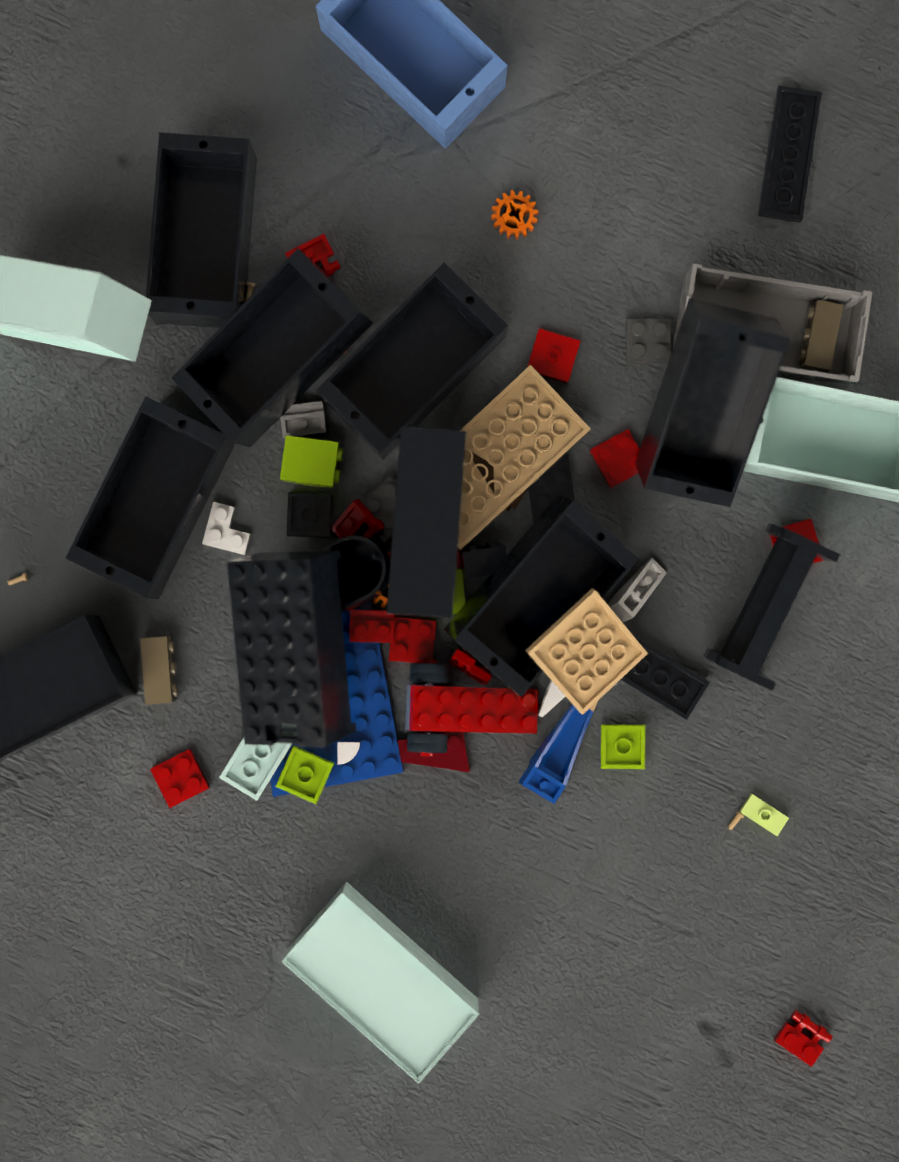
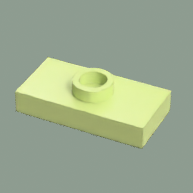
(763, 814)

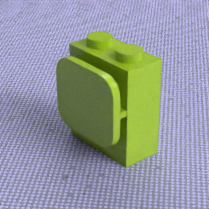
(311, 462)

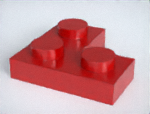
(463, 661)

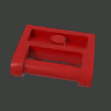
(354, 519)

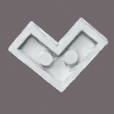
(219, 533)

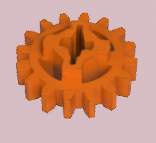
(523, 209)

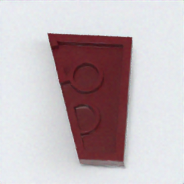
(453, 759)

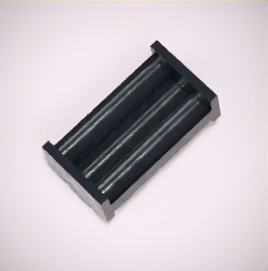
(769, 604)

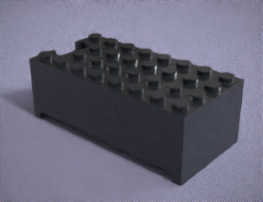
(290, 648)

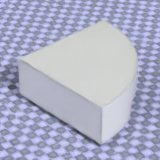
(347, 751)

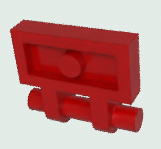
(319, 250)
(799, 1044)

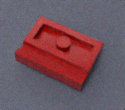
(371, 626)

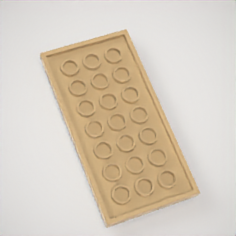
(521, 438)

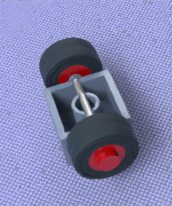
(428, 673)

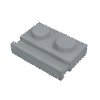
(304, 420)

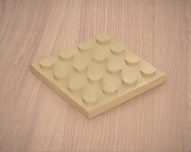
(586, 651)

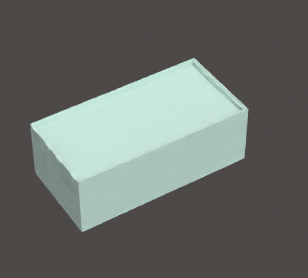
(70, 308)
(829, 439)
(382, 982)

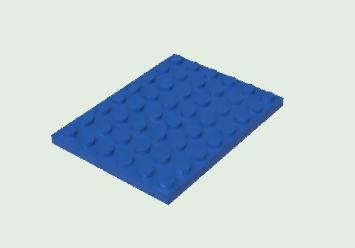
(373, 717)

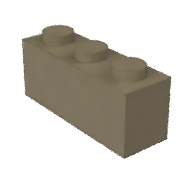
(820, 336)
(158, 670)

